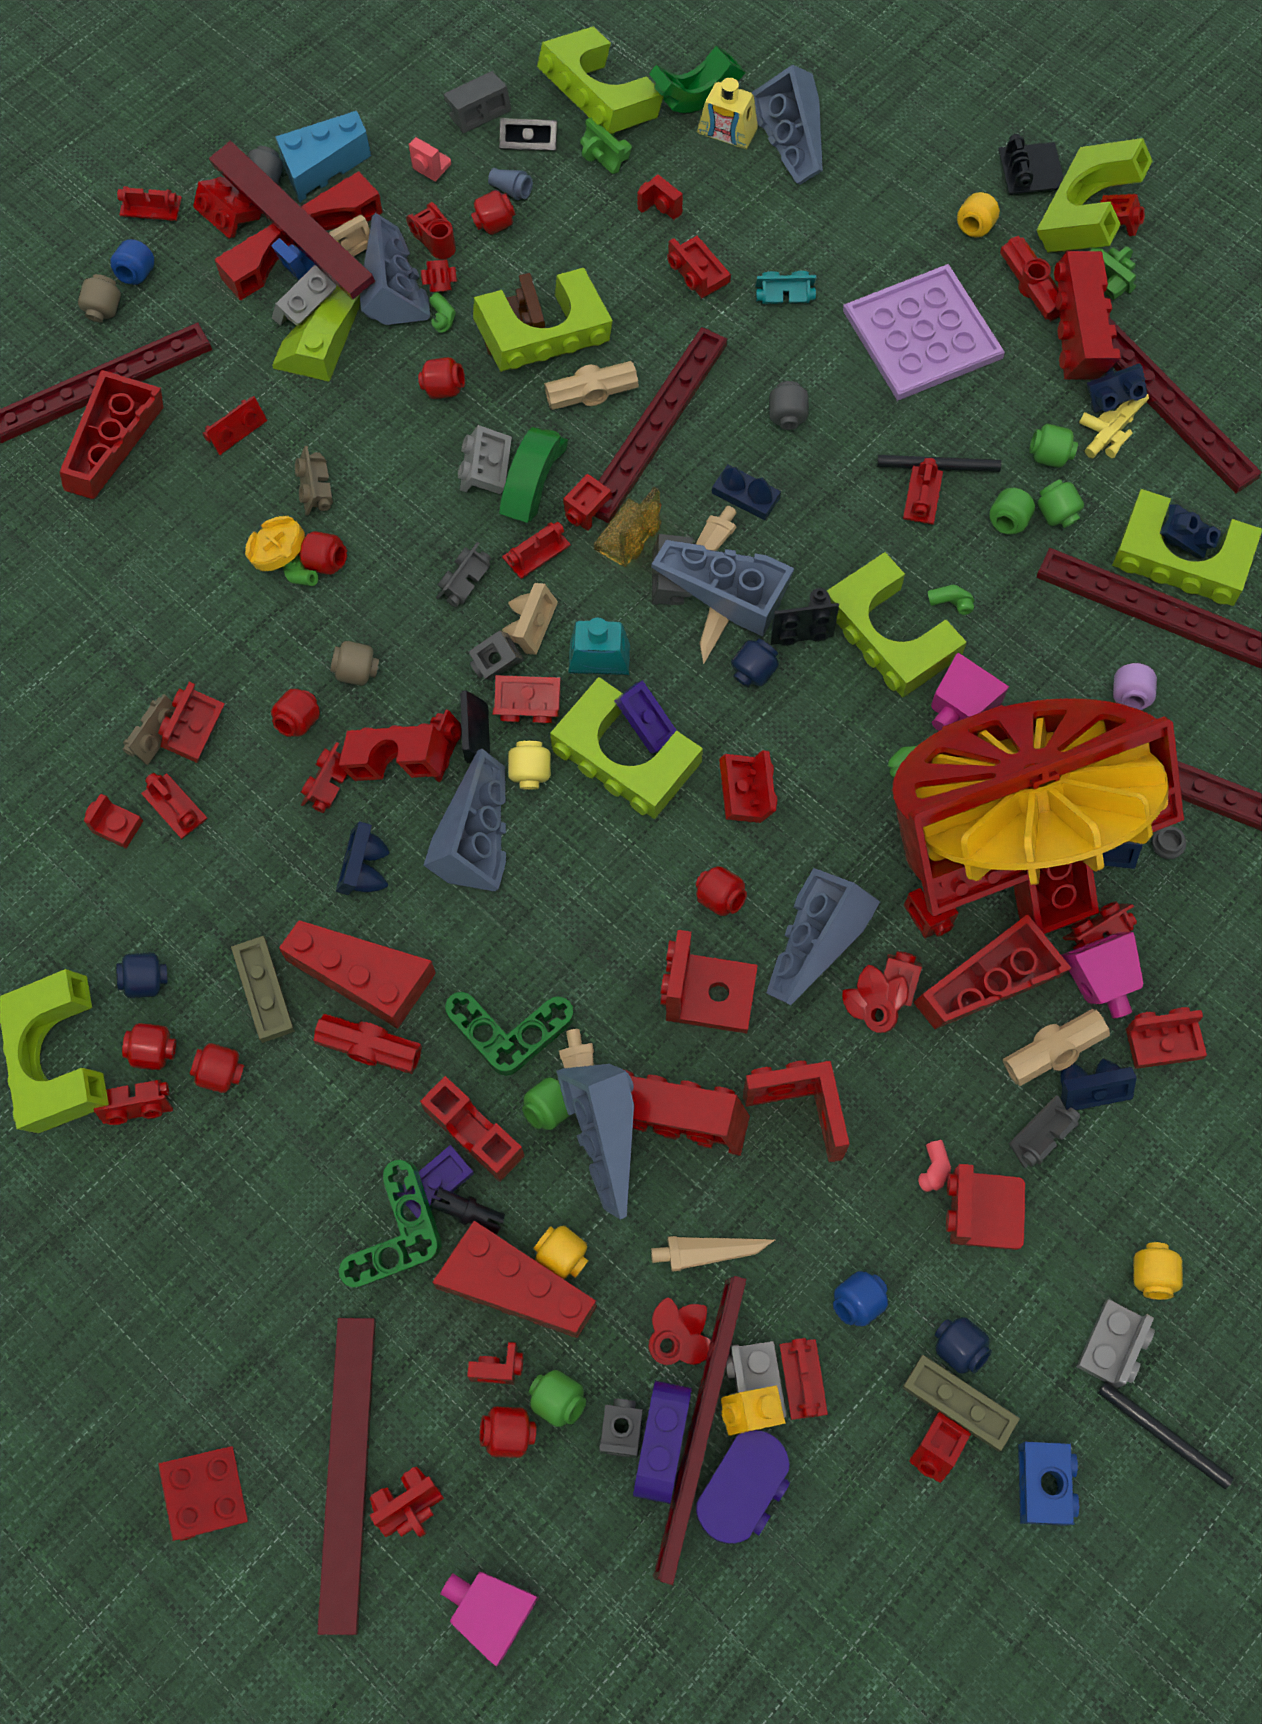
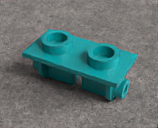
(796, 285)

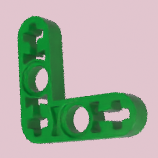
(500, 1040)
(409, 1231)

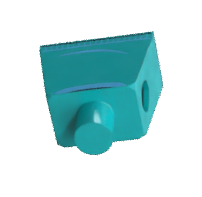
(599, 648)

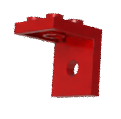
(690, 980)
(800, 1081)

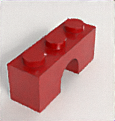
(417, 748)
(468, 1127)

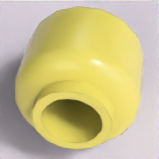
(529, 764)

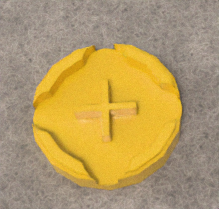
(275, 543)

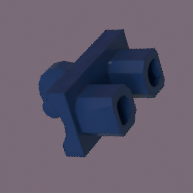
(1117, 388)
(1189, 532)

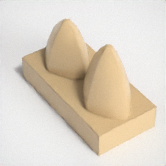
(353, 235)
(536, 612)

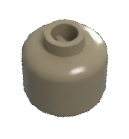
(99, 298)
(354, 663)

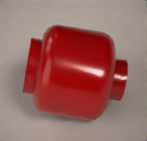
(493, 212)
(442, 378)
(322, 553)
(295, 712)
(721, 891)
(148, 1046)
(216, 1068)
(507, 1432)

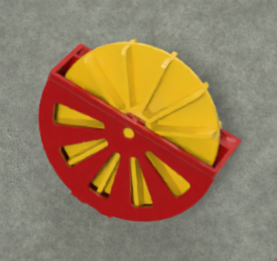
(1034, 802)

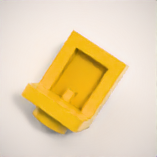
(752, 1410)

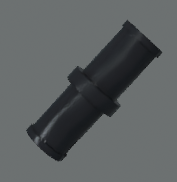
(466, 1210)

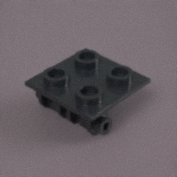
(1030, 166)
(807, 623)

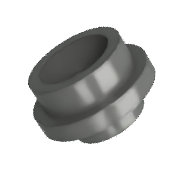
(1169, 842)

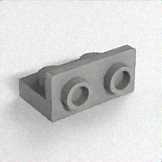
(303, 297)
(485, 460)
(1116, 1344)
(754, 1368)

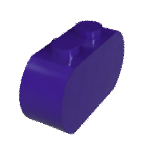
(662, 1442)
(743, 1488)

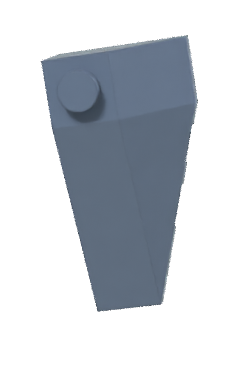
(791, 117)
(395, 293)
(732, 584)
(469, 835)
(827, 922)
(605, 1113)

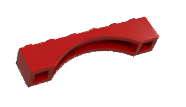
(250, 262)

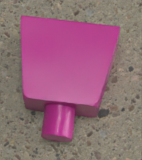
(965, 692)
(1107, 971)
(488, 1612)

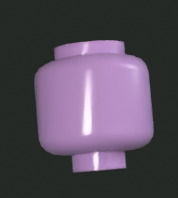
(1135, 686)

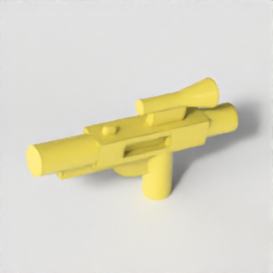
(1109, 427)

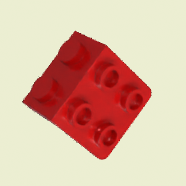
(985, 1209)

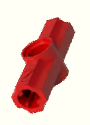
(1032, 276)
(367, 1043)

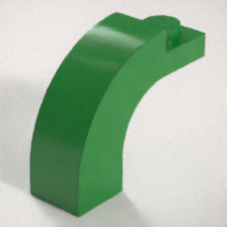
(690, 90)
(529, 472)

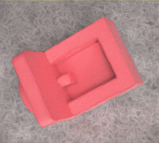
(428, 159)

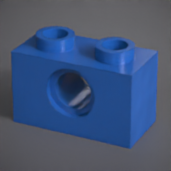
(1037, 1505)

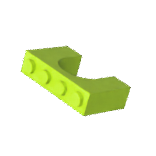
(615, 107)
(1095, 167)
(519, 344)
(1147, 555)
(901, 663)
(645, 785)
(25, 1021)

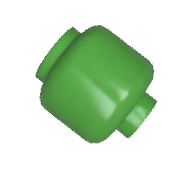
(1053, 445)
(1060, 503)
(1012, 511)
(545, 1105)
(557, 1398)

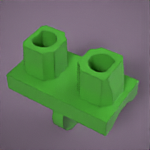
(603, 146)
(1118, 270)

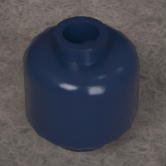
(754, 663)
(140, 975)
(962, 1345)

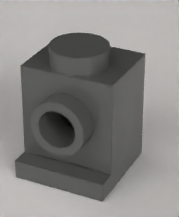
(483, 653)
(614, 1442)

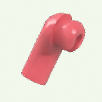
(939, 1168)

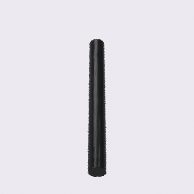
(943, 463)
(1165, 1435)

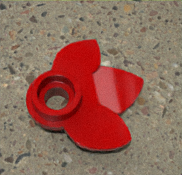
(873, 994)
(683, 1329)

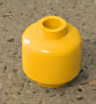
(978, 214)
(561, 1252)
(1157, 1271)

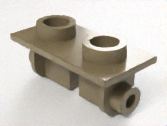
(311, 492)
(145, 740)

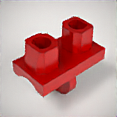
(409, 1508)

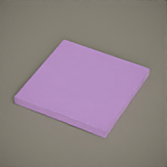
(923, 332)

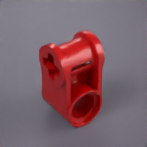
(433, 231)

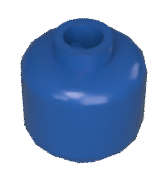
(132, 262)
(860, 1299)

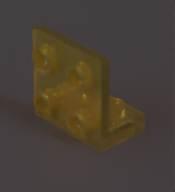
(630, 529)

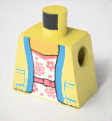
(729, 114)

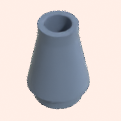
(513, 182)

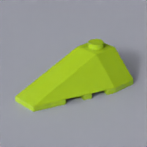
(318, 341)

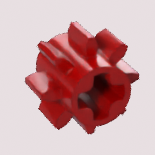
(438, 275)

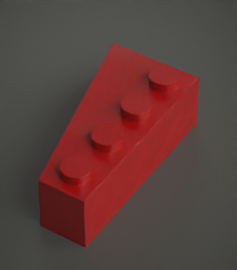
(1084, 316)
(108, 431)
(1002, 969)
(362, 971)
(689, 1110)
(506, 1279)

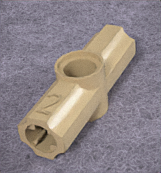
(591, 385)
(1056, 1047)

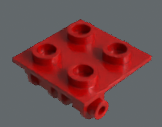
(202, 1493)

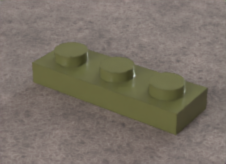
(262, 989)
(961, 1403)

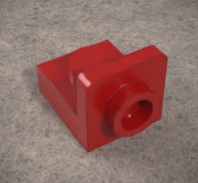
(662, 195)
(1127, 210)
(585, 501)
(112, 821)
(926, 923)
(903, 965)
(491, 1371)
(940, 1448)

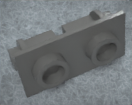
(455, 584)
(1037, 1137)

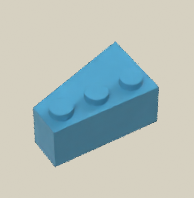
(322, 151)

